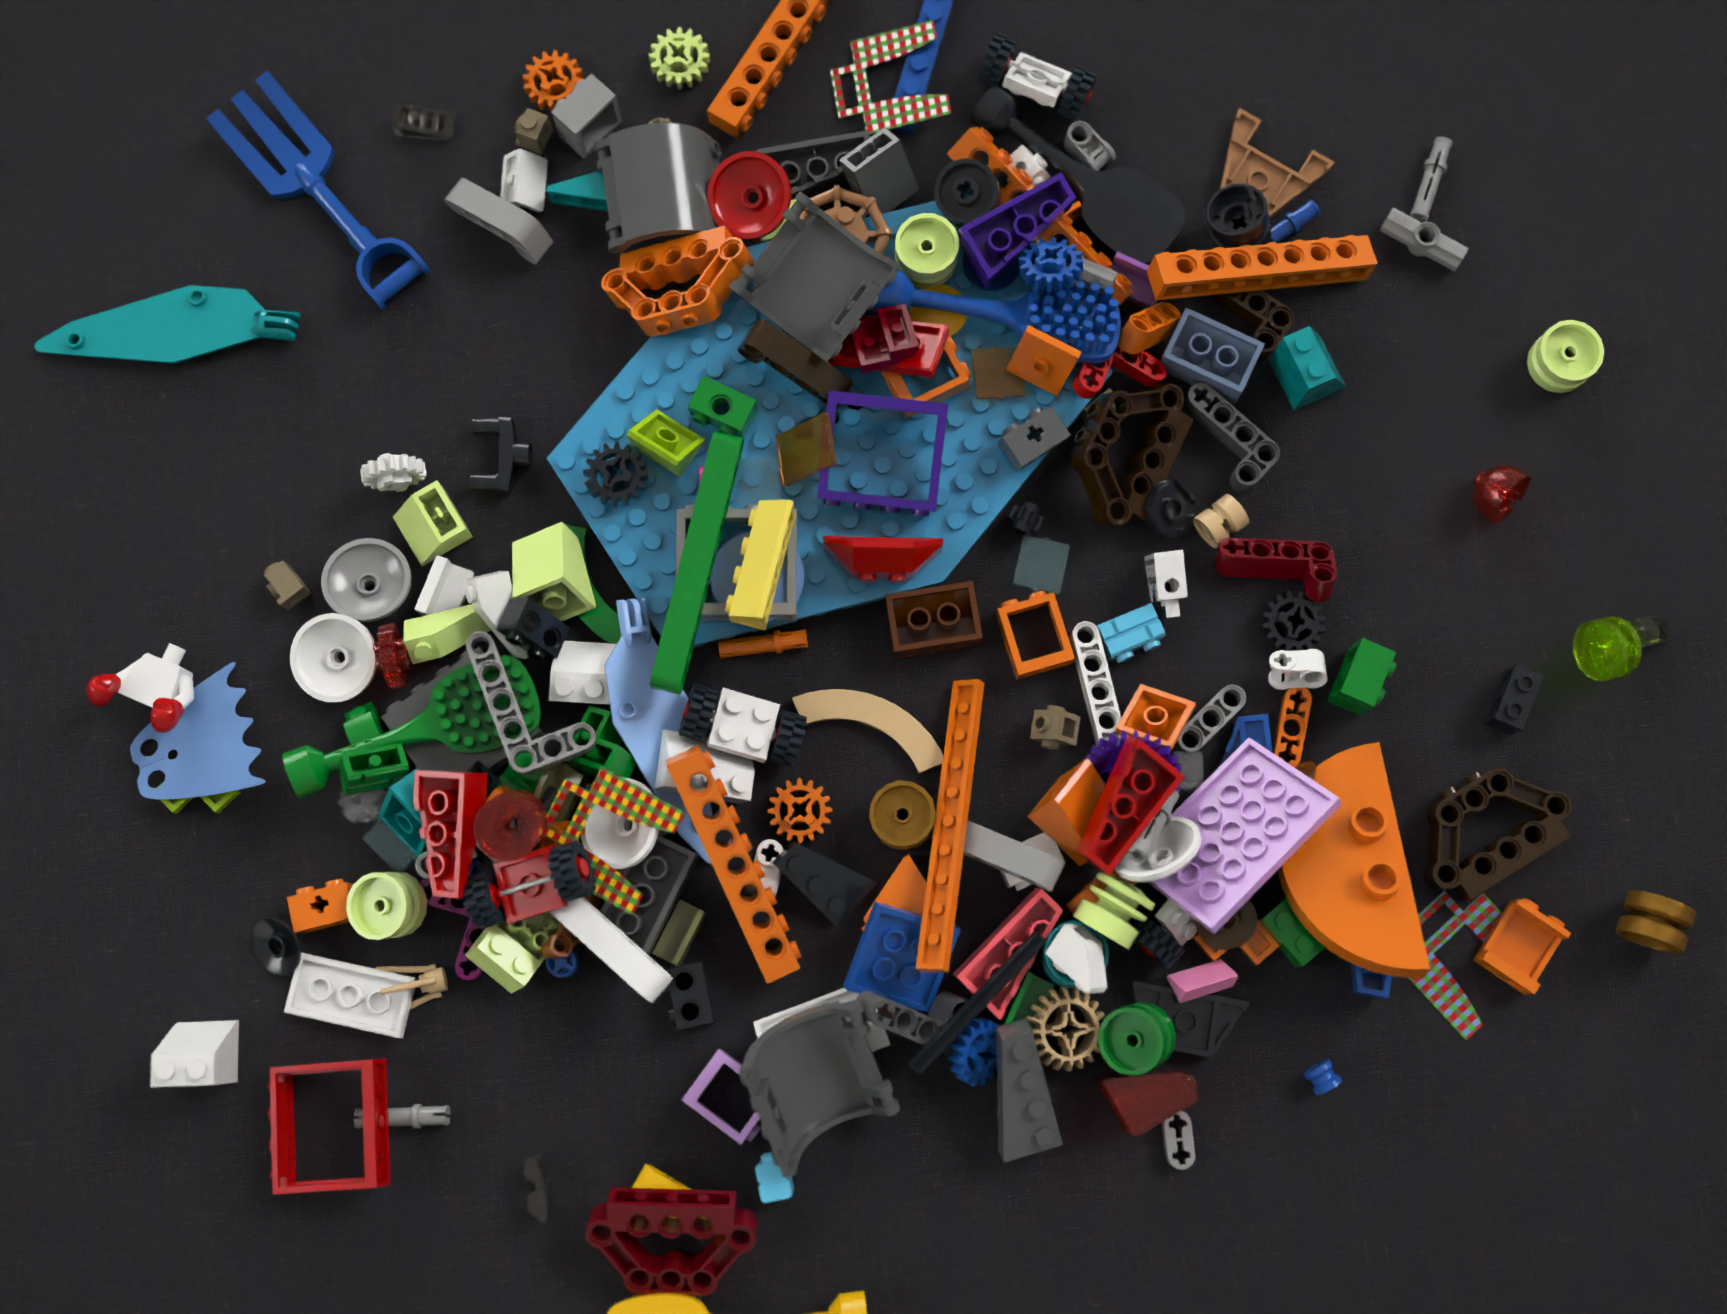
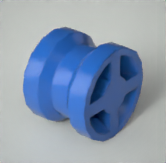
(571, 965)
(1322, 1077)

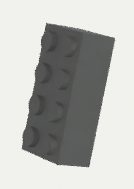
(661, 881)

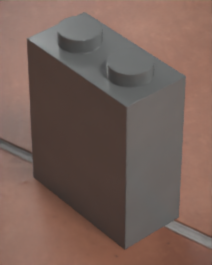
(880, 171)

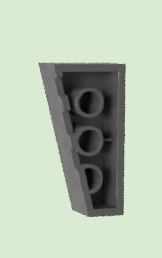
(815, 163)
(1024, 1103)

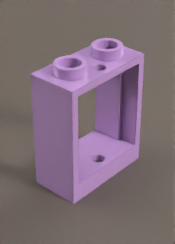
(700, 1085)

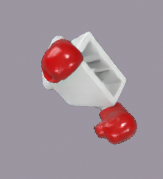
(151, 682)

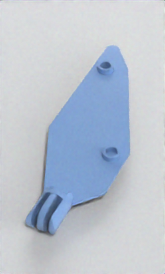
(645, 712)

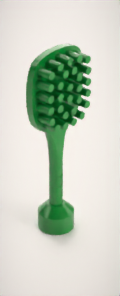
(453, 717)

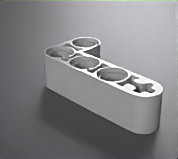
(500, 218)

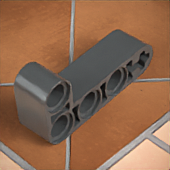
(1227, 435)
(910, 1022)

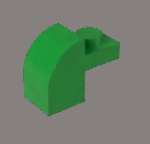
(362, 723)

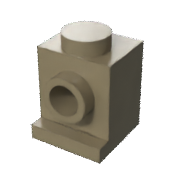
(529, 128)
(285, 585)

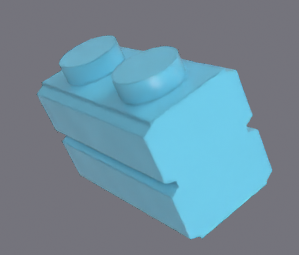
(1131, 632)
(772, 1183)

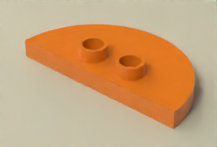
(1353, 874)

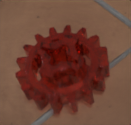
(392, 656)

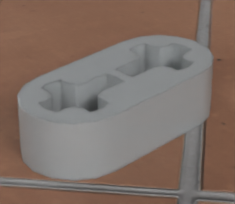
(1186, 1139)

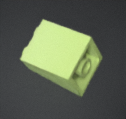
(552, 572)

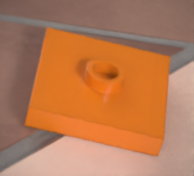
(1043, 360)

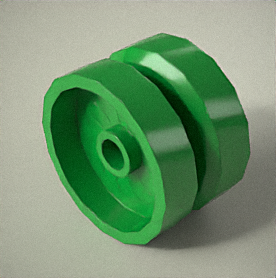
(1119, 1041)

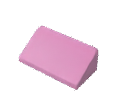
(1202, 980)

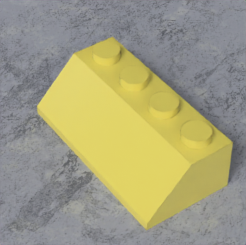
(761, 564)

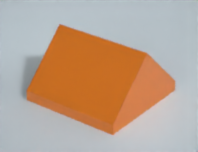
(1157, 714)

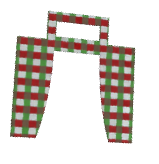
(896, 111)

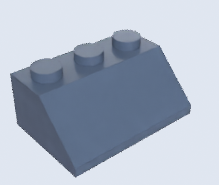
(1211, 354)

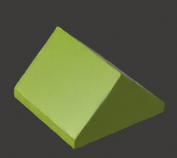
(665, 442)

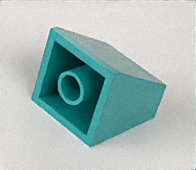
(1305, 368)

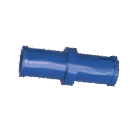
(1294, 221)

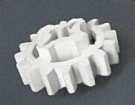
(393, 472)

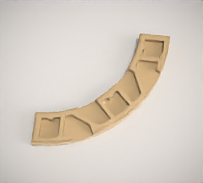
(877, 713)

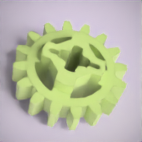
(675, 67)

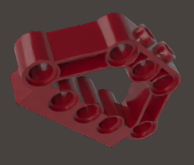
(628, 1256)

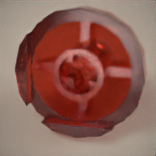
(1498, 490)

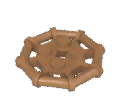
(853, 220)

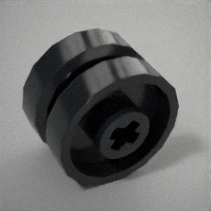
(962, 177)

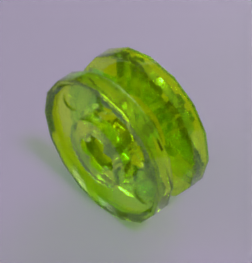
(1606, 648)

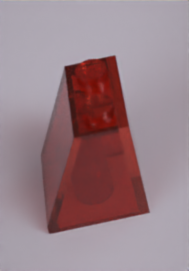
(1148, 1098)

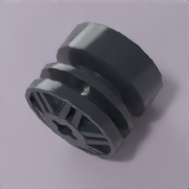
(1238, 217)

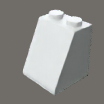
(197, 1055)

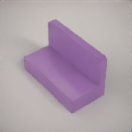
(1137, 275)

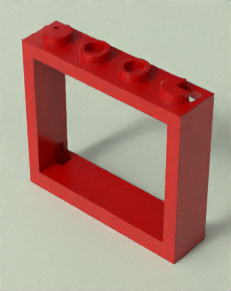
(374, 1127)

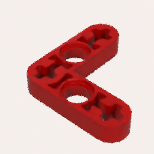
(1098, 375)

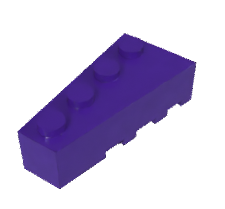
(1002, 234)

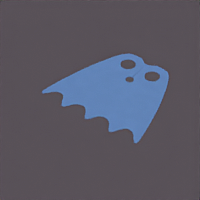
(207, 744)

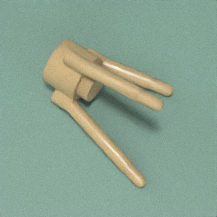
(432, 981)

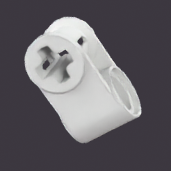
(1300, 669)
(771, 872)

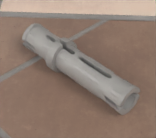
(1440, 150)
(1145, 842)
(412, 1116)

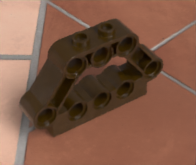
(1098, 475)
(1445, 836)

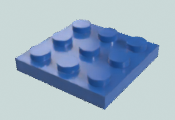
(889, 956)

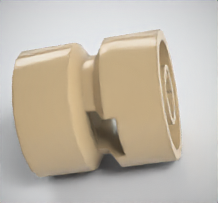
(1223, 519)

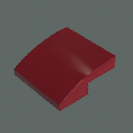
(884, 339)

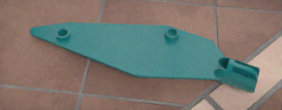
(172, 327)

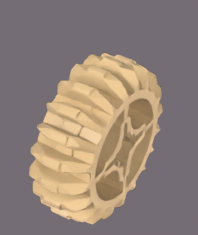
(1063, 1017)

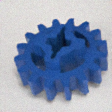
(1051, 264)
(975, 1052)

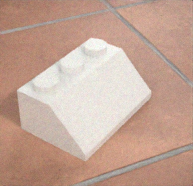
(580, 673)
(734, 770)

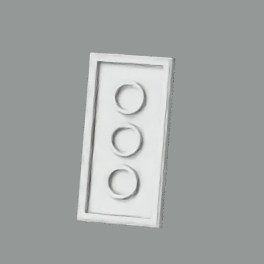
(349, 995)

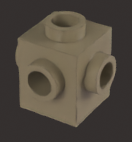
(1055, 727)

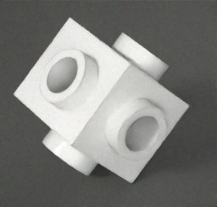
(1032, 164)

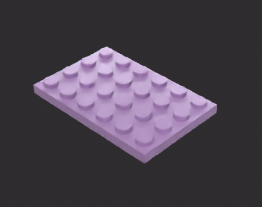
(1250, 824)

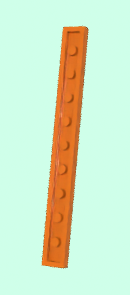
(950, 827)

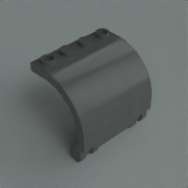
(656, 181)
(815, 279)
(812, 1077)

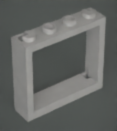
(716, 611)

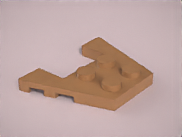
(1271, 177)

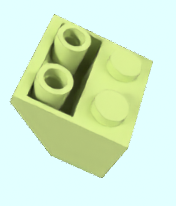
(431, 523)

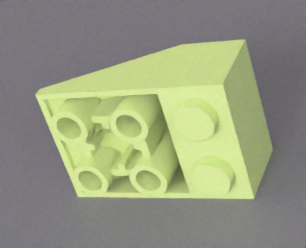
(513, 950)

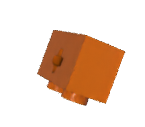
(305, 909)

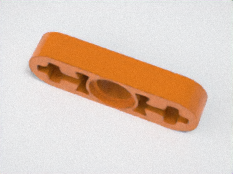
(1288, 705)

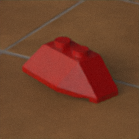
(882, 556)

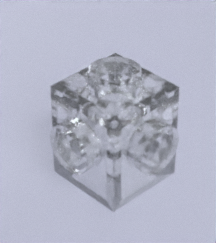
(362, 806)

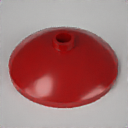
(736, 183)

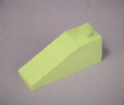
(441, 632)

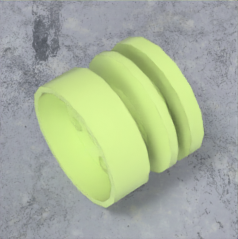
(1114, 909)

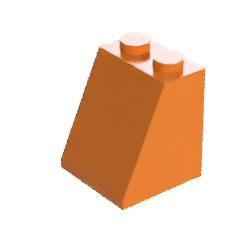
(1069, 806)

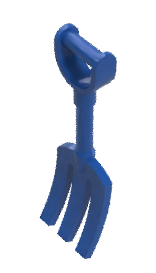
(307, 175)

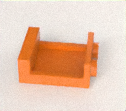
(1521, 945)

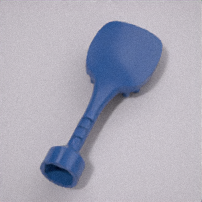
(1072, 316)

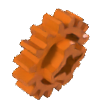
(552, 77)
(790, 801)

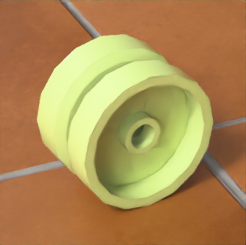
(927, 249)
(1565, 356)
(386, 905)

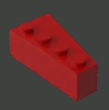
(1128, 803)

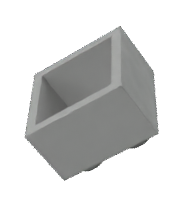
(586, 115)

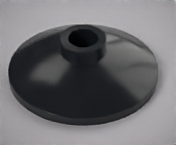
(276, 946)

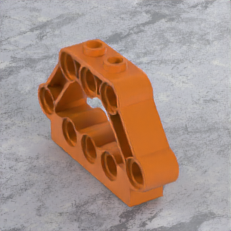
(707, 253)

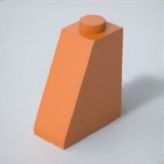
(904, 889)

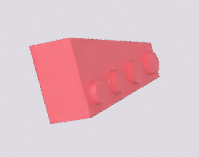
(1035, 913)

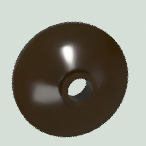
(1234, 931)

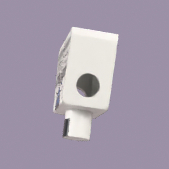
(1167, 567)

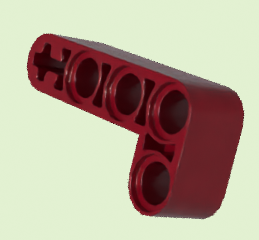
(1280, 560)

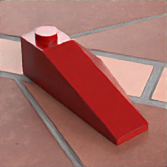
(447, 813)

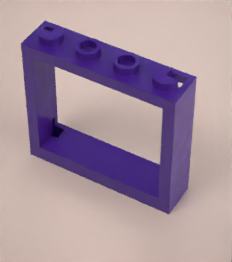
(888, 504)

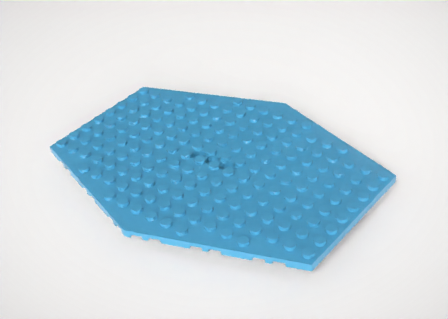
(873, 452)

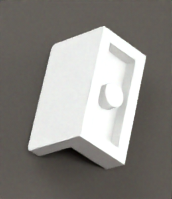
(524, 179)
(443, 587)

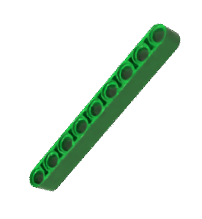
(697, 563)

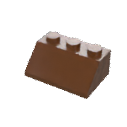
(933, 619)

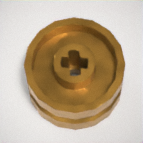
(902, 833)
(1656, 922)

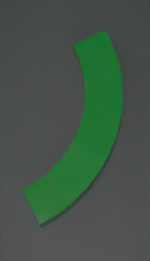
(602, 619)

